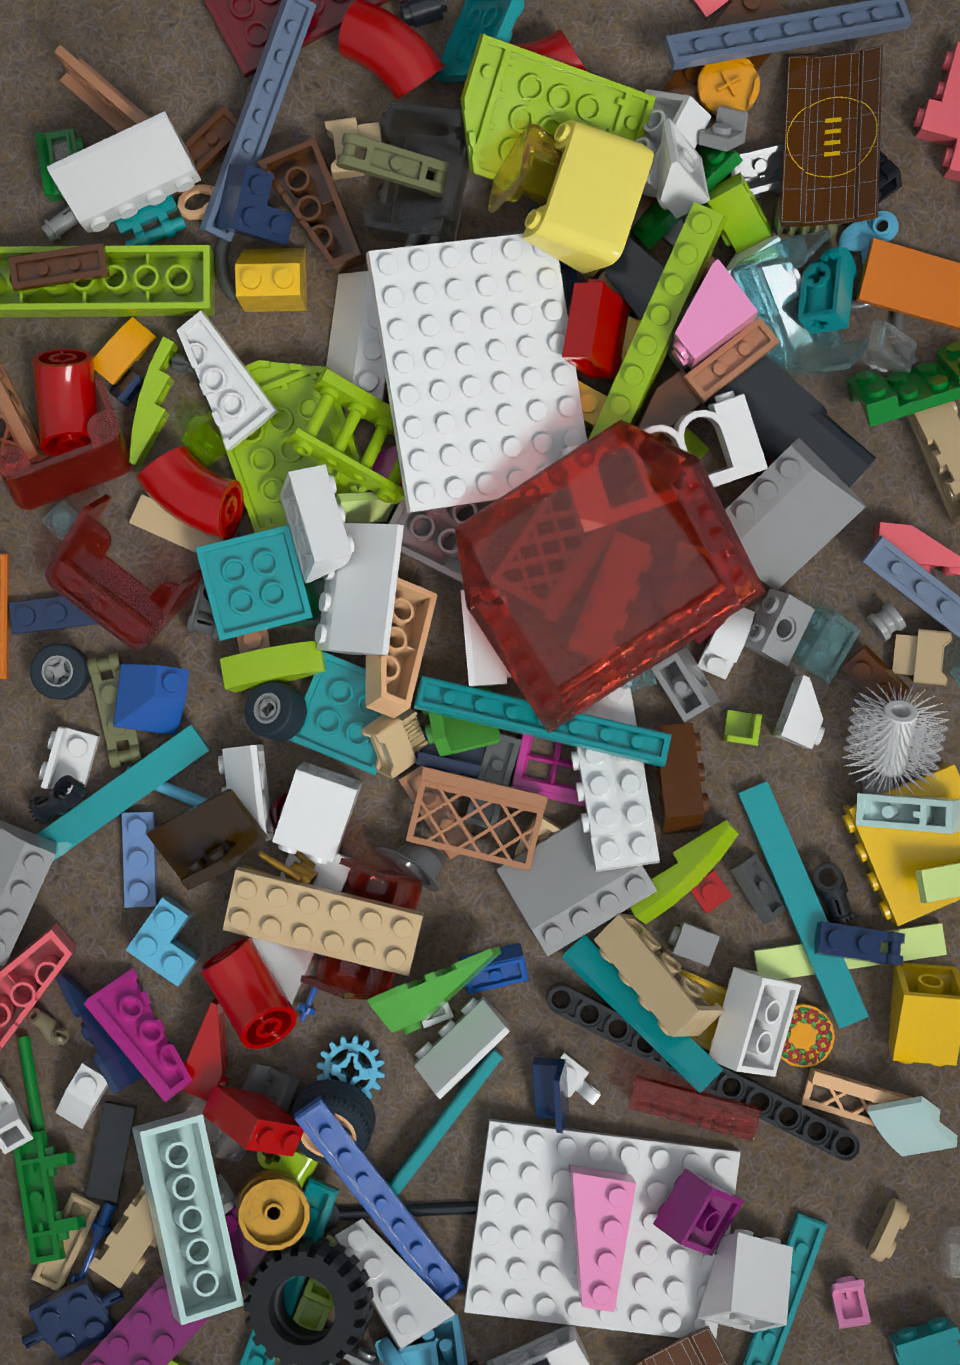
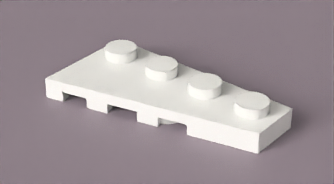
(231, 390)
(400, 1295)

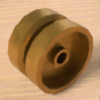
(278, 1228)

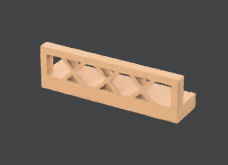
(846, 1086)

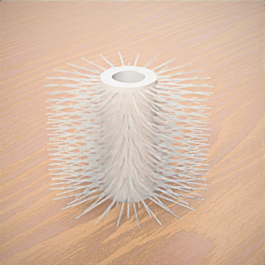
(895, 738)

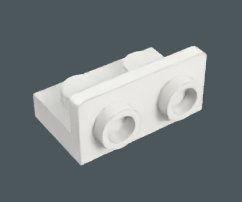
(70, 755)

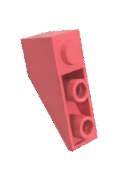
(919, 547)

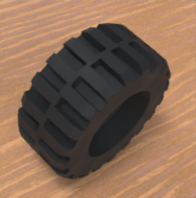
(277, 1329)

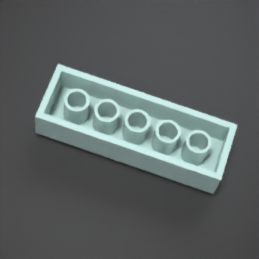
(188, 1216)

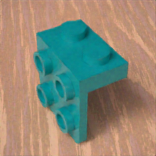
(928, 1344)

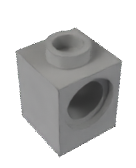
(693, 942)

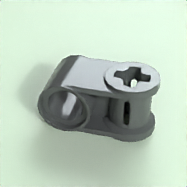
(202, 611)

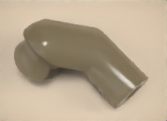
(49, 1027)

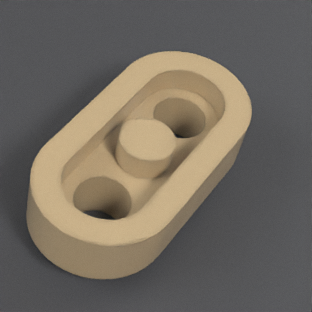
(883, 1240)

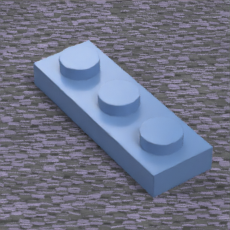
(139, 860)

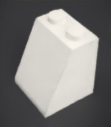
(316, 812)
(748, 1283)

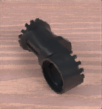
(57, 800)
(835, 892)

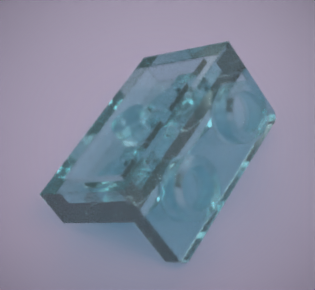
(825, 644)

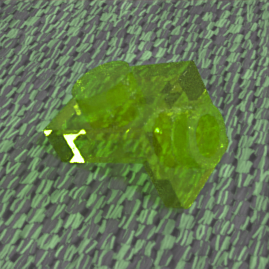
(203, 439)

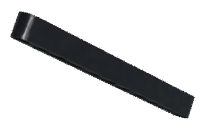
(746, 1088)

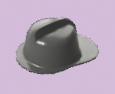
(415, 861)

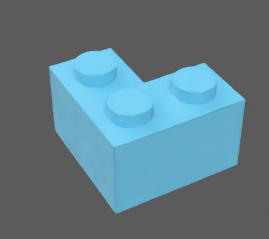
(157, 944)
(438, 1347)

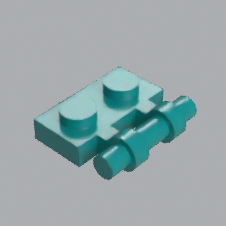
(147, 215)

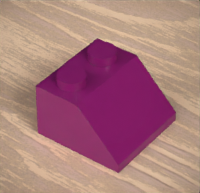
(697, 1212)

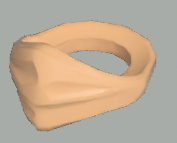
(194, 214)

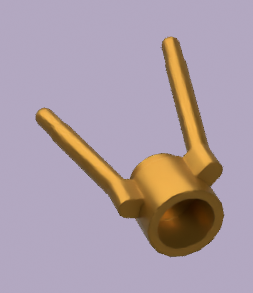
(300, 872)

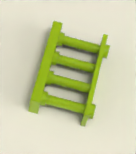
(359, 405)

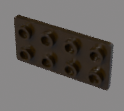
(207, 838)

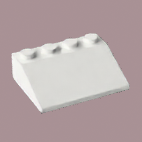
(125, 173)
(361, 595)

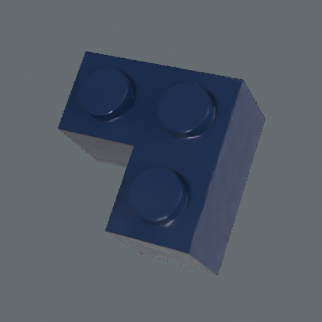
(245, 206)

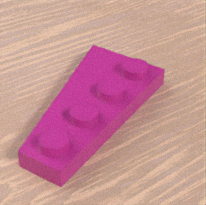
(132, 1025)

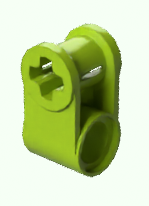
(298, 1166)

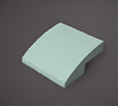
(912, 1126)

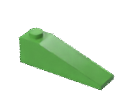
(419, 1000)

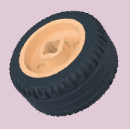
(349, 1106)

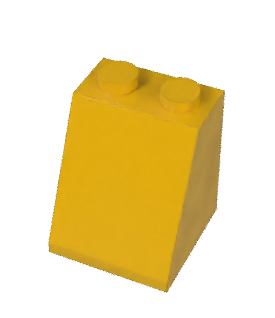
(271, 279)
(925, 1014)

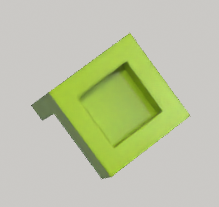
(742, 728)

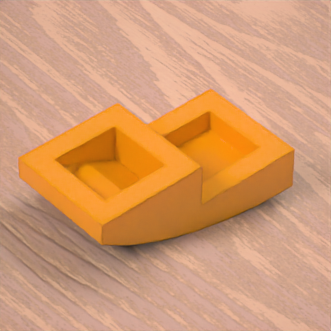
(123, 350)

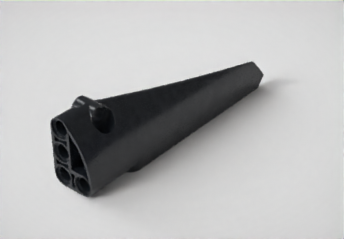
(775, 401)

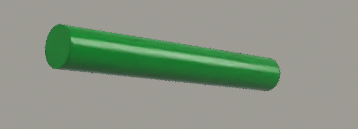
(31, 1083)

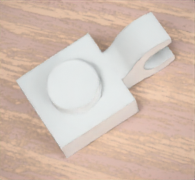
(575, 1079)

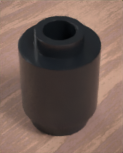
(422, 12)

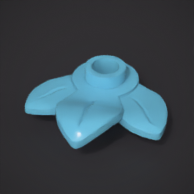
(858, 234)

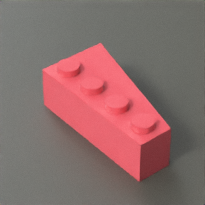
(29, 975)

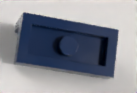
(463, 763)
(551, 1090)

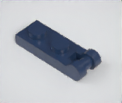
(858, 943)

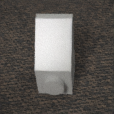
(83, 1094)

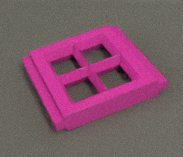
(553, 790)

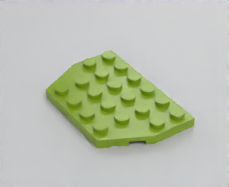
(520, 88)
(266, 457)

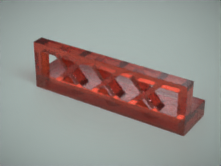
(694, 1108)

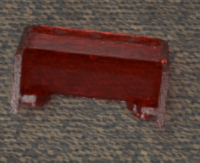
(72, 471)
(106, 590)
(355, 980)

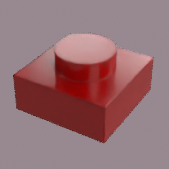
(710, 892)

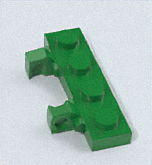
(43, 1221)

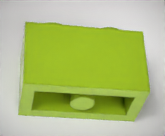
(745, 220)

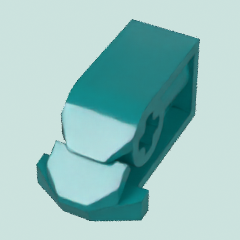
(827, 292)

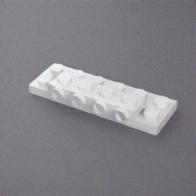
(615, 796)

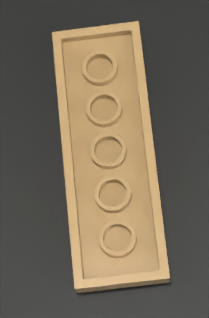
(323, 921)

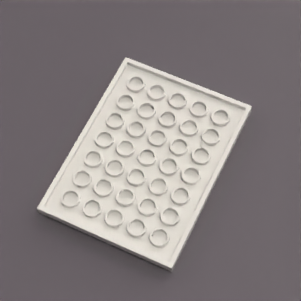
(474, 366)
(526, 1238)

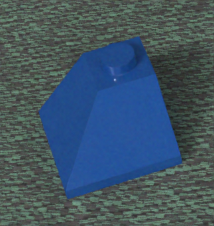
(150, 698)

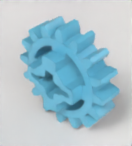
(365, 1072)

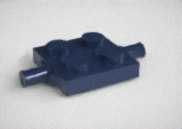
(72, 1318)

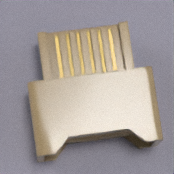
(335, 131)
(922, 656)
(395, 742)

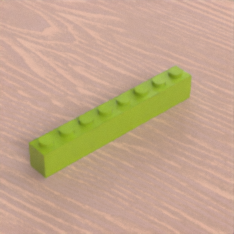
(662, 317)

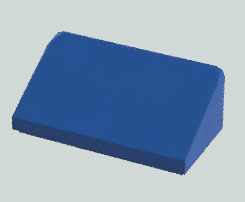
(504, 970)

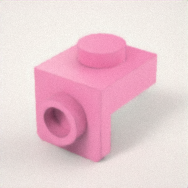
(849, 1302)

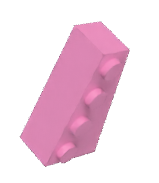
(601, 1225)

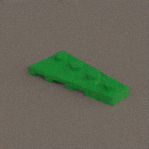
(658, 222)

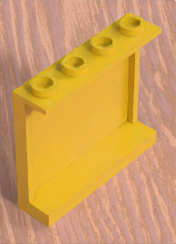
(898, 853)

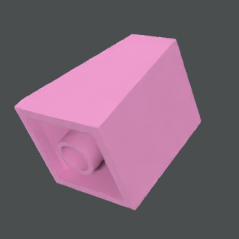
(712, 318)

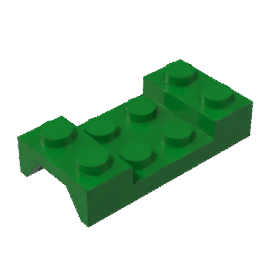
(908, 391)

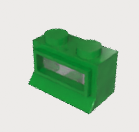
(52, 148)

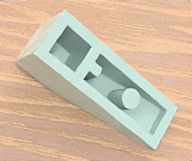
(909, 812)

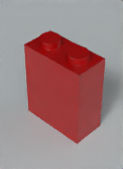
(596, 329)
(253, 1121)

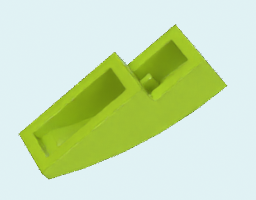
(274, 664)

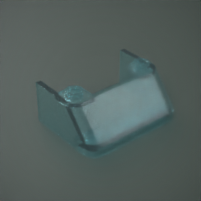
(775, 292)

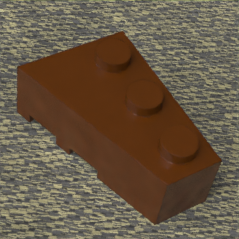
(681, 781)

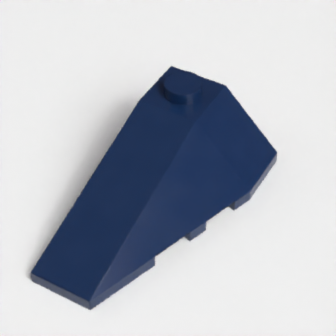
(110, 1059)

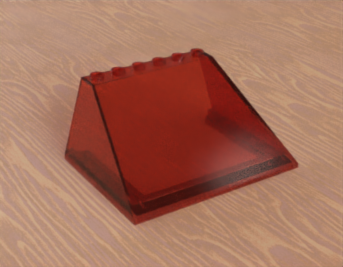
(601, 568)

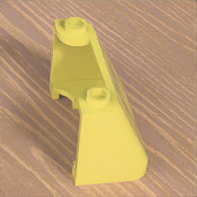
(590, 197)

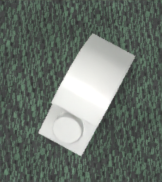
(726, 644)
(13, 1122)

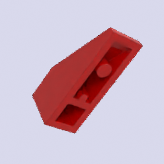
(208, 1054)

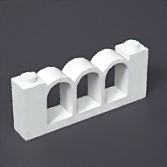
(735, 433)

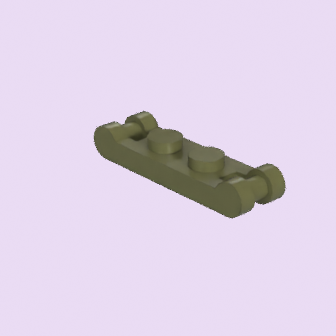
(393, 164)
(105, 696)

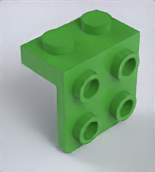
(458, 735)

